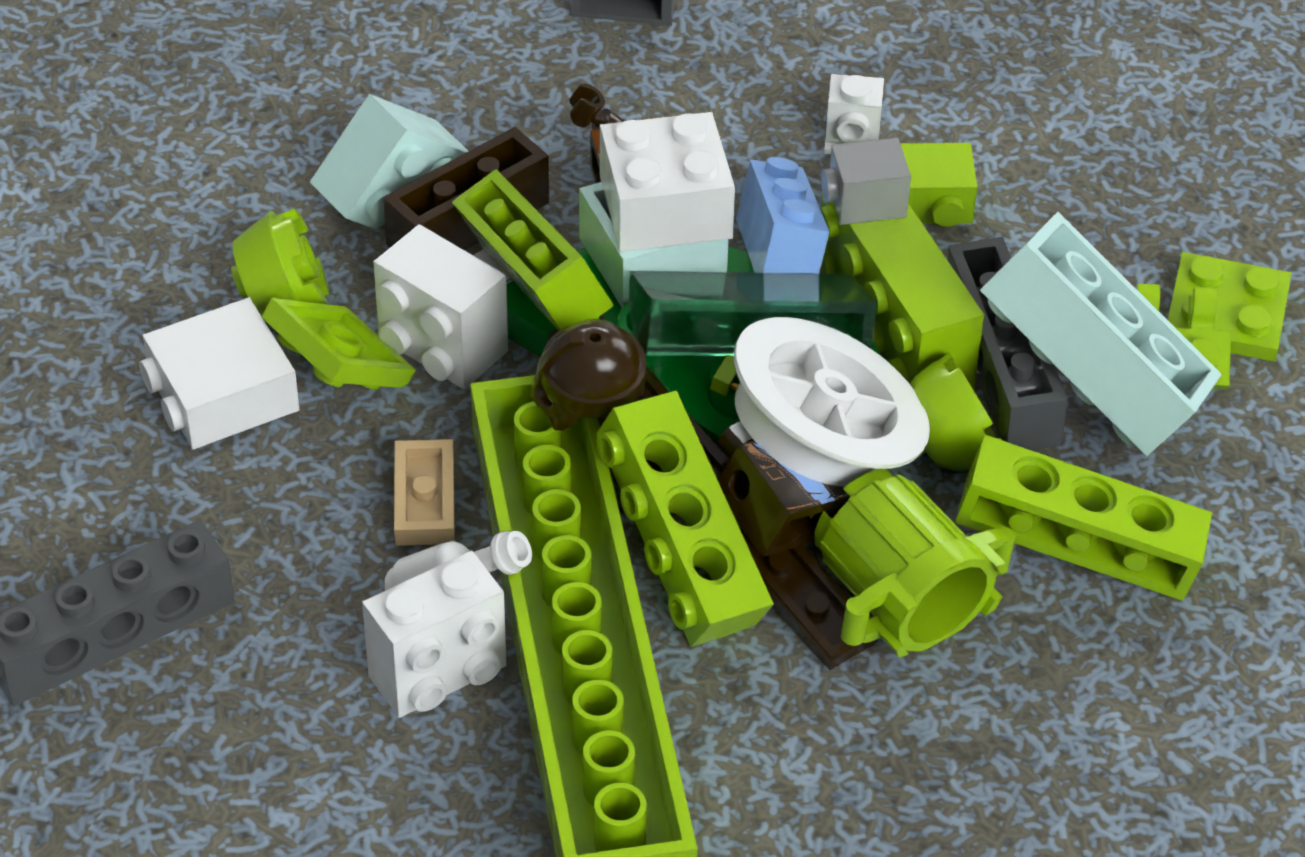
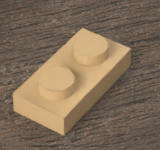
(424, 492)

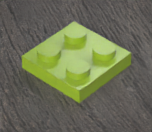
(1248, 301)
(337, 344)

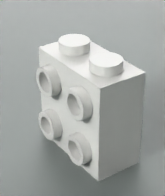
(219, 373)
(435, 634)

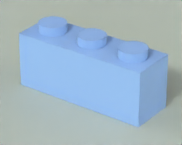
(781, 219)

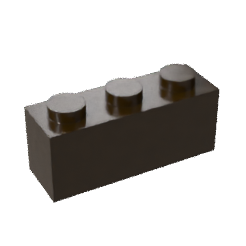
(430, 197)

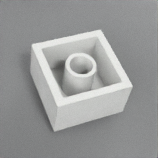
(666, 181)
(441, 306)

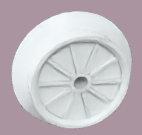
(825, 401)

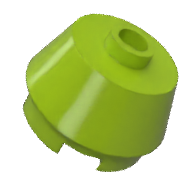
(278, 262)

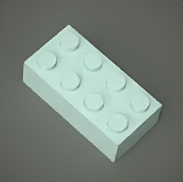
(1101, 335)

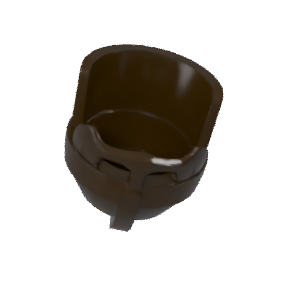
(588, 372)

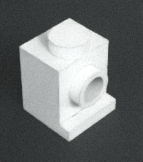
(853, 109)

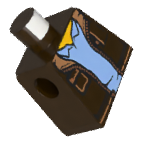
(770, 500)

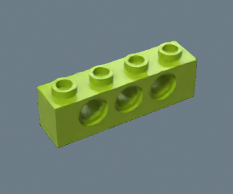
(1085, 517)
(712, 540)

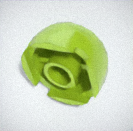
(953, 414)

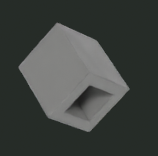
(867, 181)

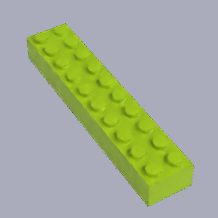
(579, 635)

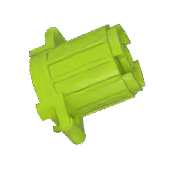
(908, 564)

